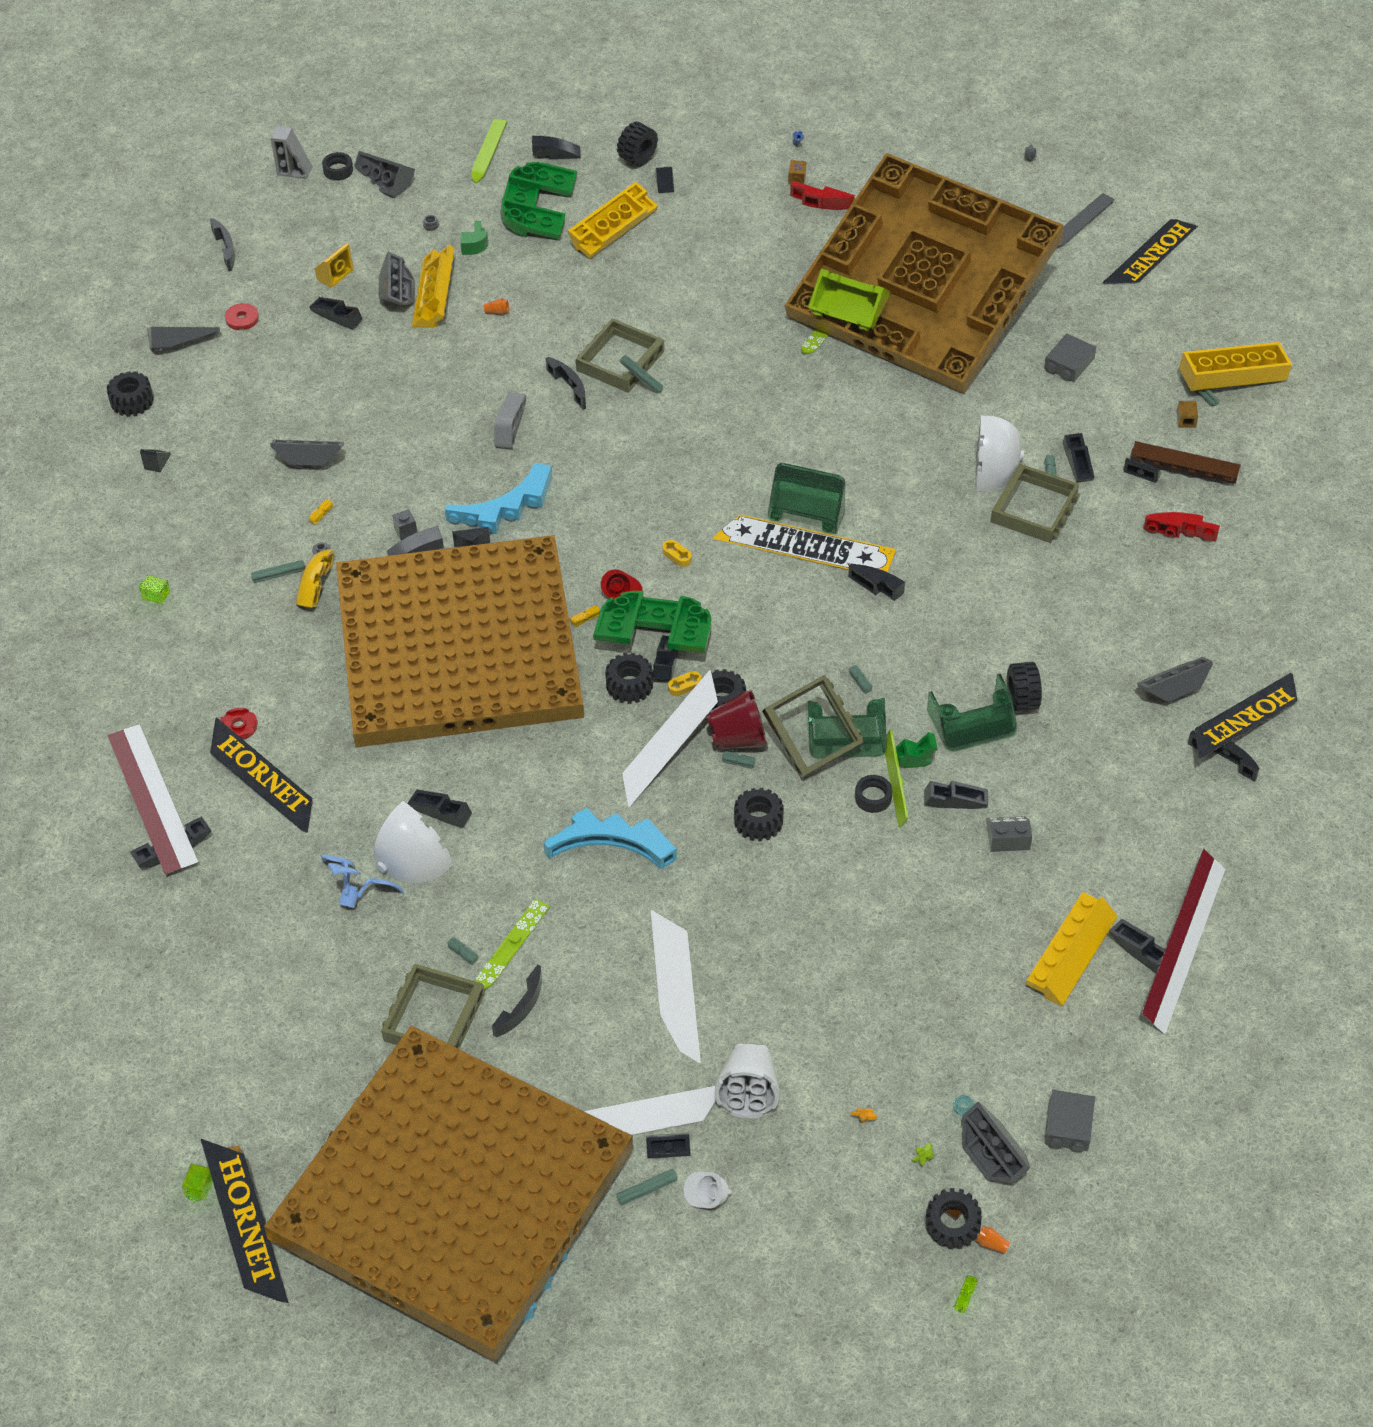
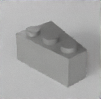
(288, 154)

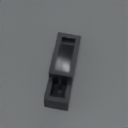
(555, 148)
(336, 311)
(1078, 457)
(877, 580)
(665, 660)
(955, 796)
(440, 807)
(1138, 944)

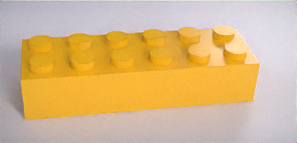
(1235, 366)

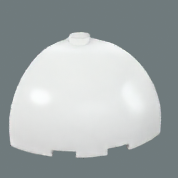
(997, 453)
(409, 848)

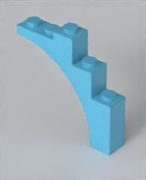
(509, 506)
(613, 831)

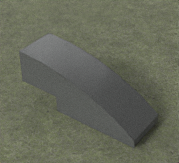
(421, 541)

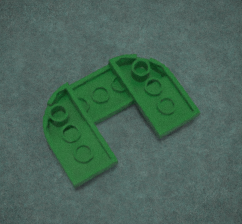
(521, 194)
(685, 618)

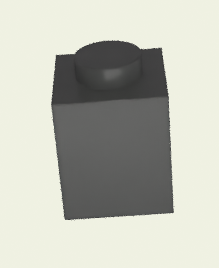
(404, 524)

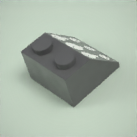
(1009, 833)

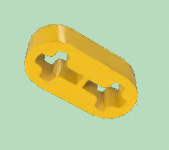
(675, 554)
(683, 681)

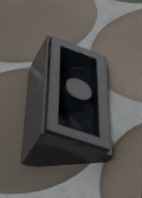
(1141, 470)
(668, 1145)

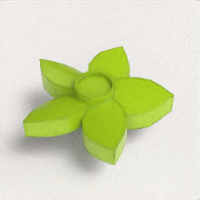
(924, 1154)

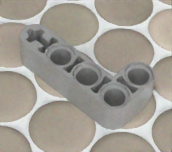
(508, 419)

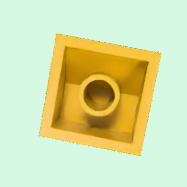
(335, 266)

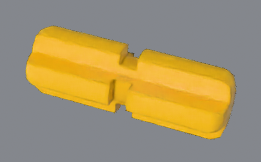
(317, 515)
(581, 617)

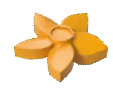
(864, 1114)

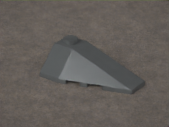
(388, 175)
(170, 336)

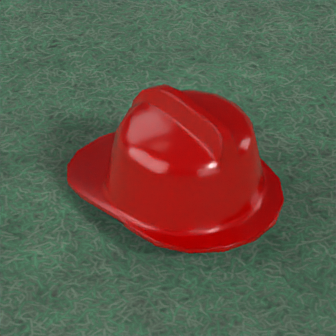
(618, 582)

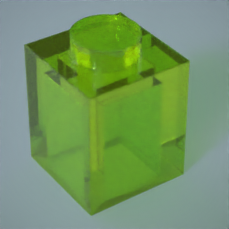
(154, 589)
(197, 1182)

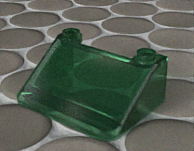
(808, 495)
(828, 735)

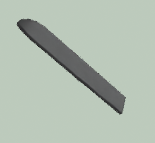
(1085, 217)

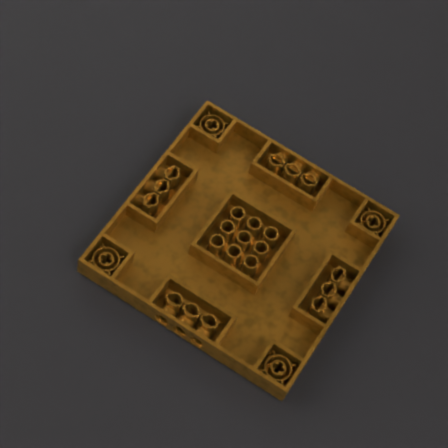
(947, 257)
(457, 641)
(450, 1191)

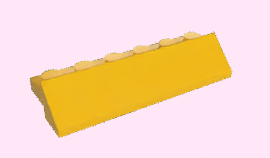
(612, 220)
(433, 288)
(1072, 948)

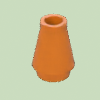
(498, 306)
(992, 1240)

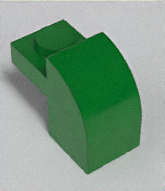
(474, 242)
(916, 754)

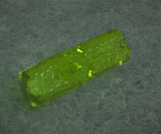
(966, 1292)

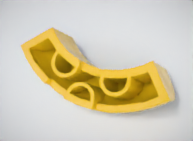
(310, 582)

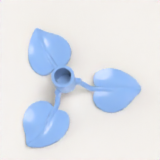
(350, 893)

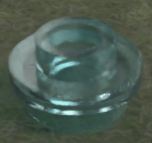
(962, 1099)

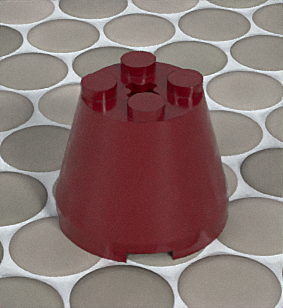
(737, 723)

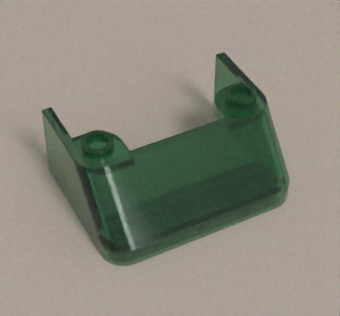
(974, 726)

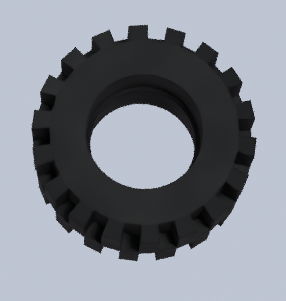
(637, 143)
(130, 393)
(727, 683)
(1024, 685)
(629, 689)
(762, 826)
(953, 1201)

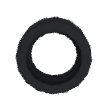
(341, 173)
(869, 805)

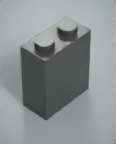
(1070, 357)
(1070, 1120)

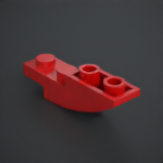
(822, 199)
(1174, 523)

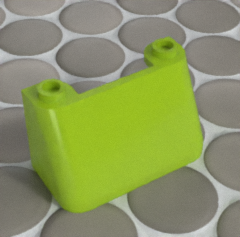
(848, 299)

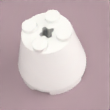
(748, 1082)

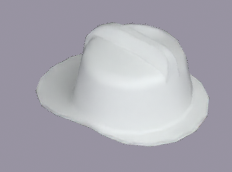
(705, 1190)

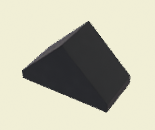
(664, 179)
(154, 459)
(471, 537)

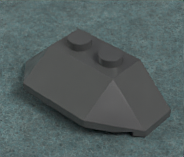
(396, 281)
(306, 452)
(1178, 680)
(992, 1146)

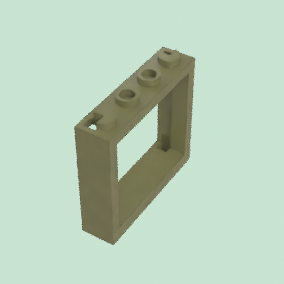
(614, 327)
(1043, 480)
(836, 703)
(421, 973)

